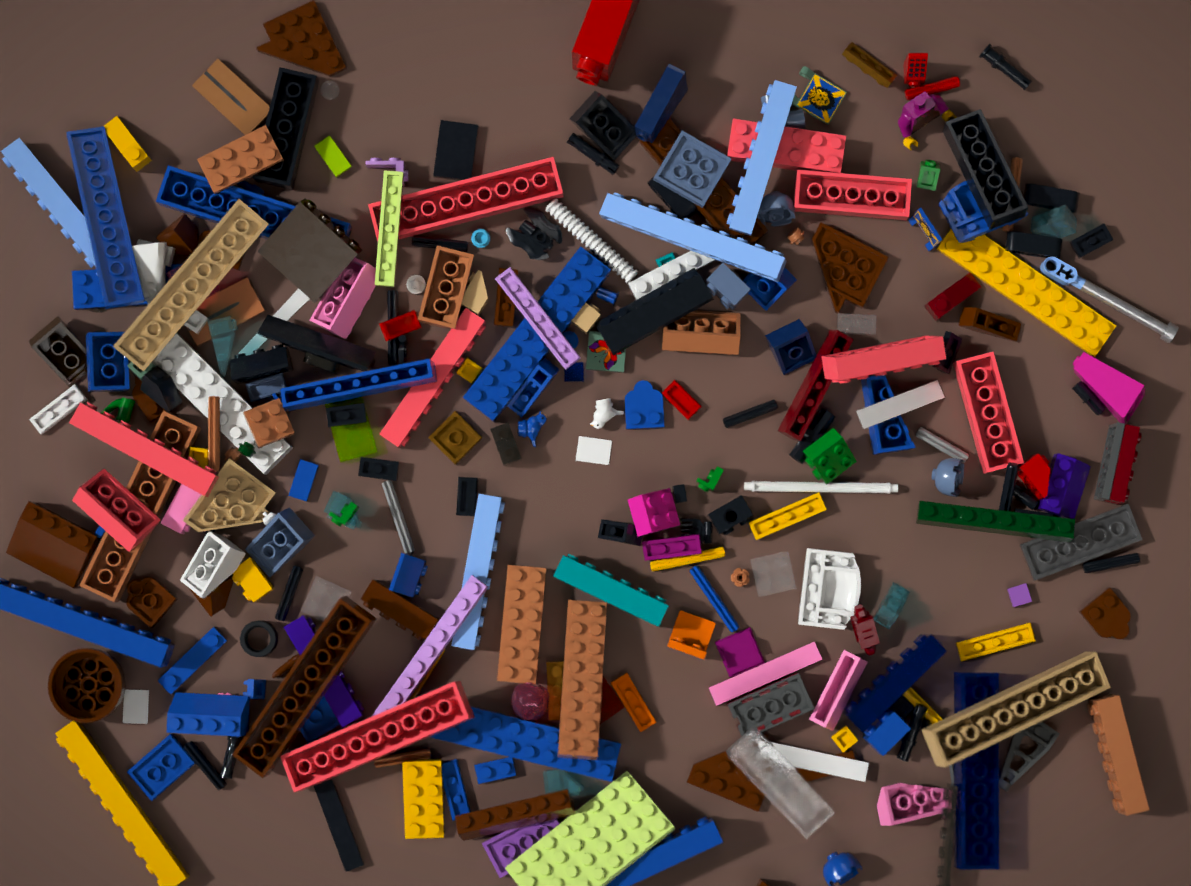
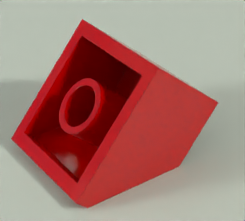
(1035, 475)

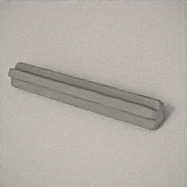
(398, 516)

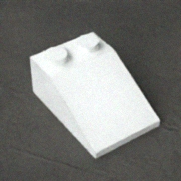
(212, 564)

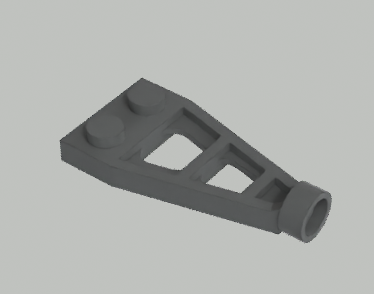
(1039, 732)

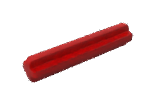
(934, 87)

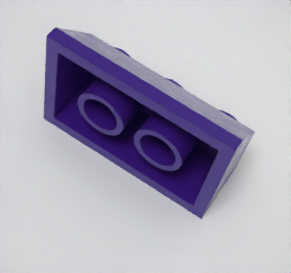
(1065, 486)

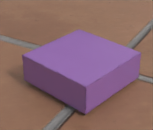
(1019, 595)

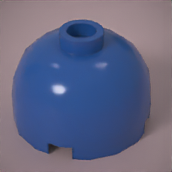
(840, 868)

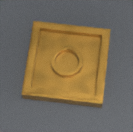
(455, 437)

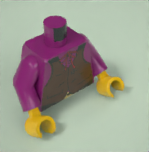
(919, 113)

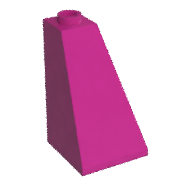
(1114, 389)

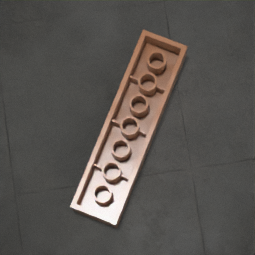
(582, 680)

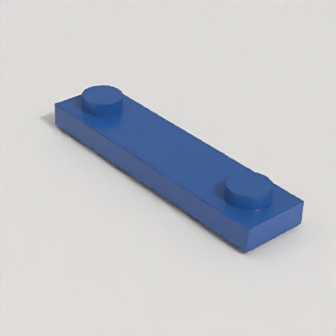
(192, 660)

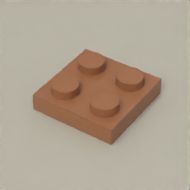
(268, 423)

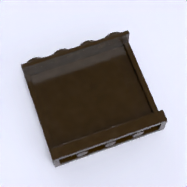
(310, 249)

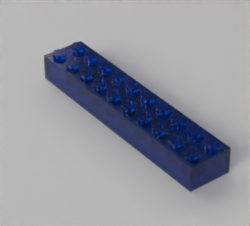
(977, 784)

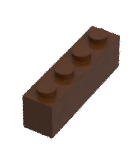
(399, 609)

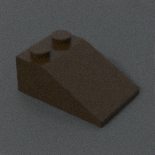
(61, 351)

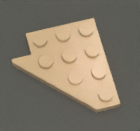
(233, 502)

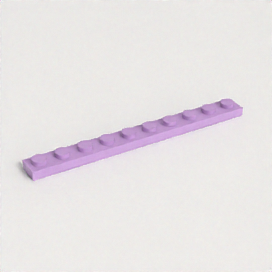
(434, 644)

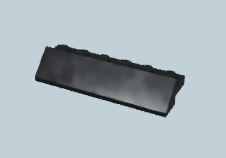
(654, 311)
(317, 343)

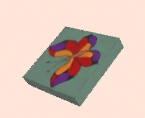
(601, 358)

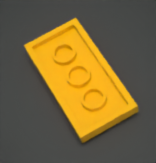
(423, 799)

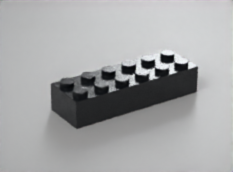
(288, 124)
(985, 169)

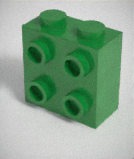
(829, 456)

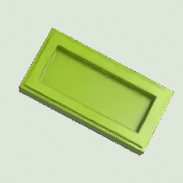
(333, 156)

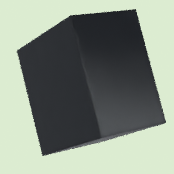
(679, 493)

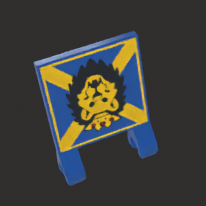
(927, 227)

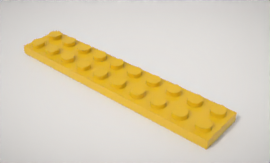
(1030, 291)

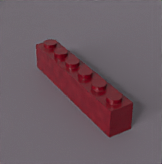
(813, 388)

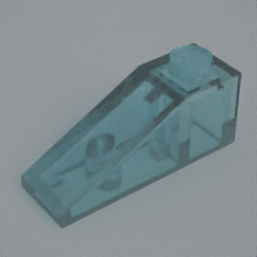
(223, 337)

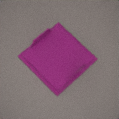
(739, 652)

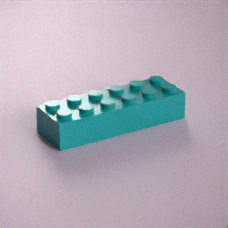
(611, 591)

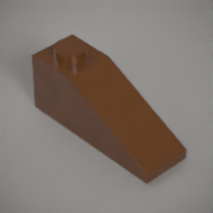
(989, 323)

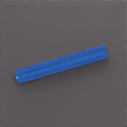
(714, 599)

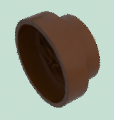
(61, 682)

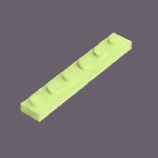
(389, 228)

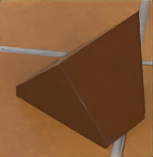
(181, 235)
(217, 598)

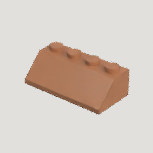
(445, 288)
(704, 333)

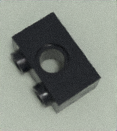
(739, 507)

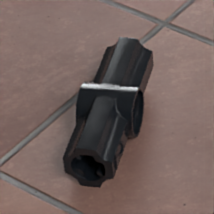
(813, 433)

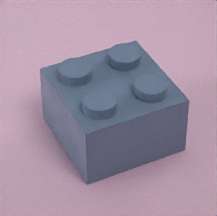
(727, 287)

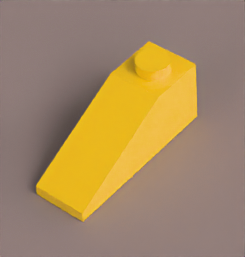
(127, 144)

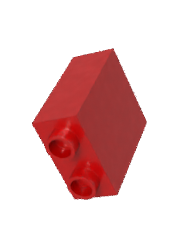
(601, 39)

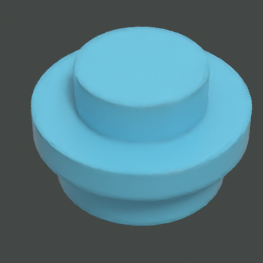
(480, 238)

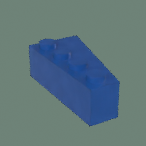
(890, 434)

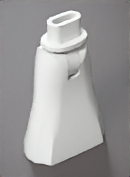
(151, 267)

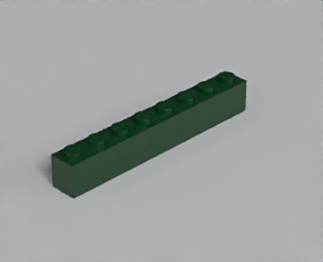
(995, 521)

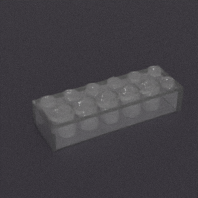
(780, 782)

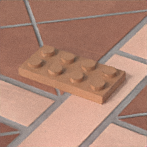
(240, 159)

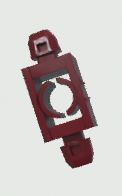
(864, 629)

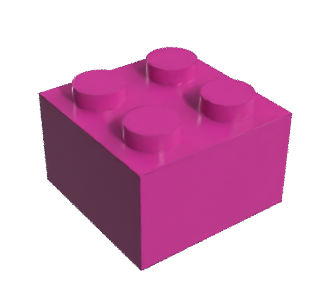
(653, 512)

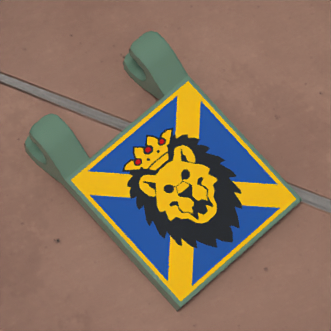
(819, 97)

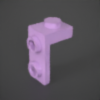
(392, 163)

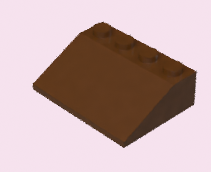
(52, 544)

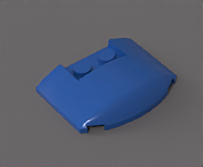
(964, 214)

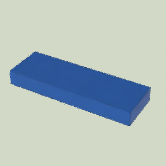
(454, 788)

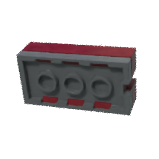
(1117, 463)
(771, 704)

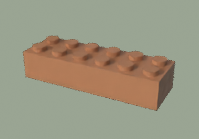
(521, 624)
(1118, 754)

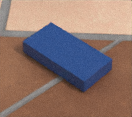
(303, 480)

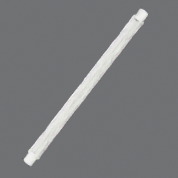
(838, 487)

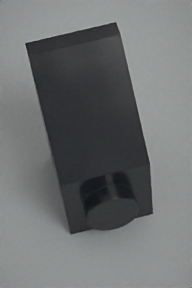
(161, 389)
(619, 532)

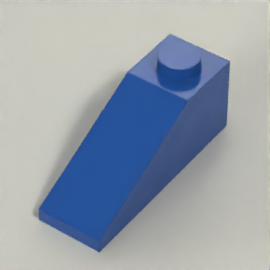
(533, 387)

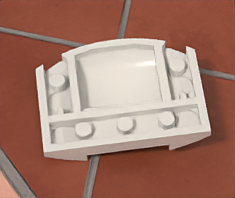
(829, 589)

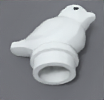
(604, 413)

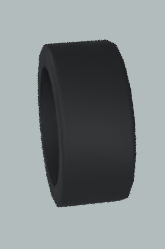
(244, 638)

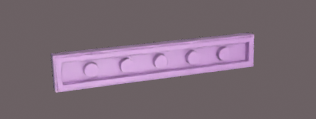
(537, 318)

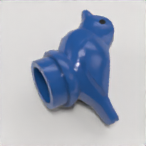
(531, 427)

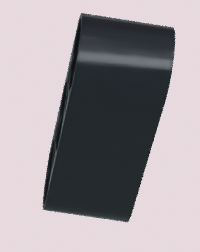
(1050, 197)
(677, 204)
(1033, 245)

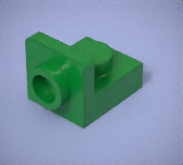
(928, 175)
(713, 476)
(347, 512)

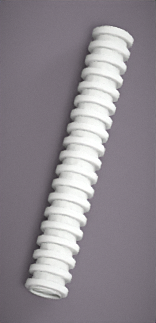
(591, 240)

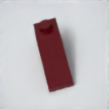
(952, 296)

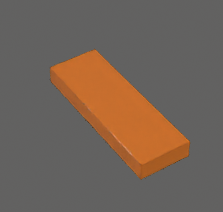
(633, 702)

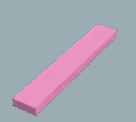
(765, 673)

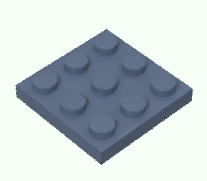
(692, 169)

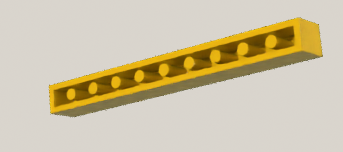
(121, 804)

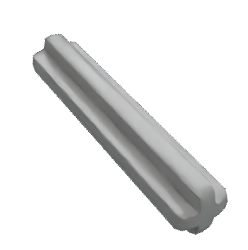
(941, 444)

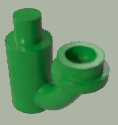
(125, 409)

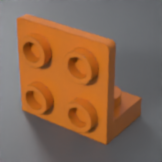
(691, 634)

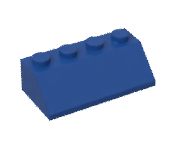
(208, 714)

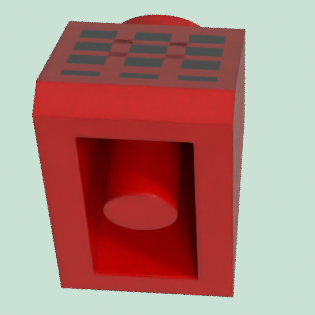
(915, 69)

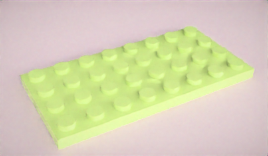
(595, 841)

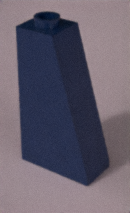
(662, 103)

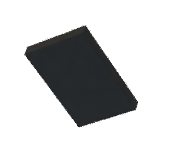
(455, 150)

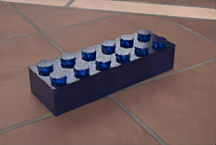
(894, 682)

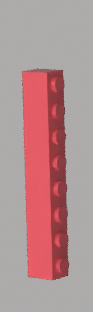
(419, 397)
(143, 449)

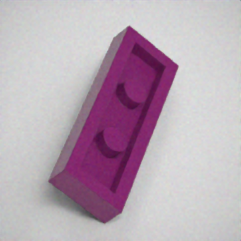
(672, 547)

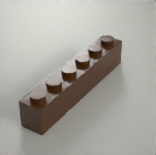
(515, 814)

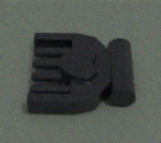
(402, 351)
(698, 527)

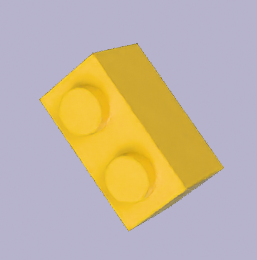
(252, 580)

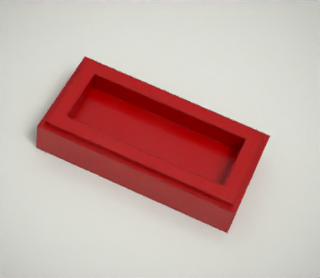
(400, 325)
(681, 399)

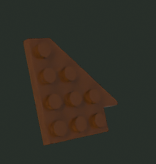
(303, 41)
(847, 266)
(726, 780)

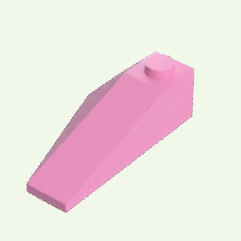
(908, 802)

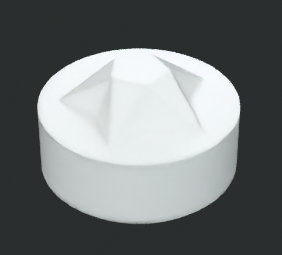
(416, 284)

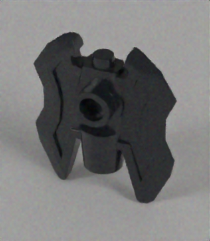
(536, 236)

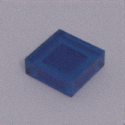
(574, 373)

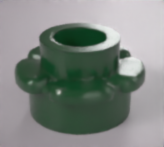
(246, 449)

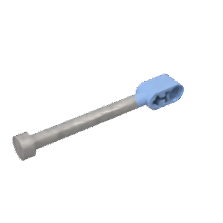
(1167, 331)

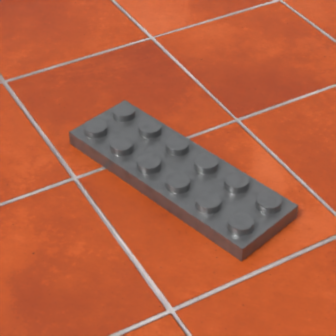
(1091, 539)

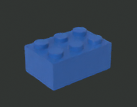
(106, 365)

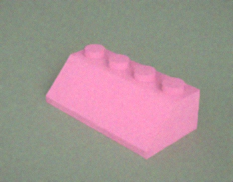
(345, 299)

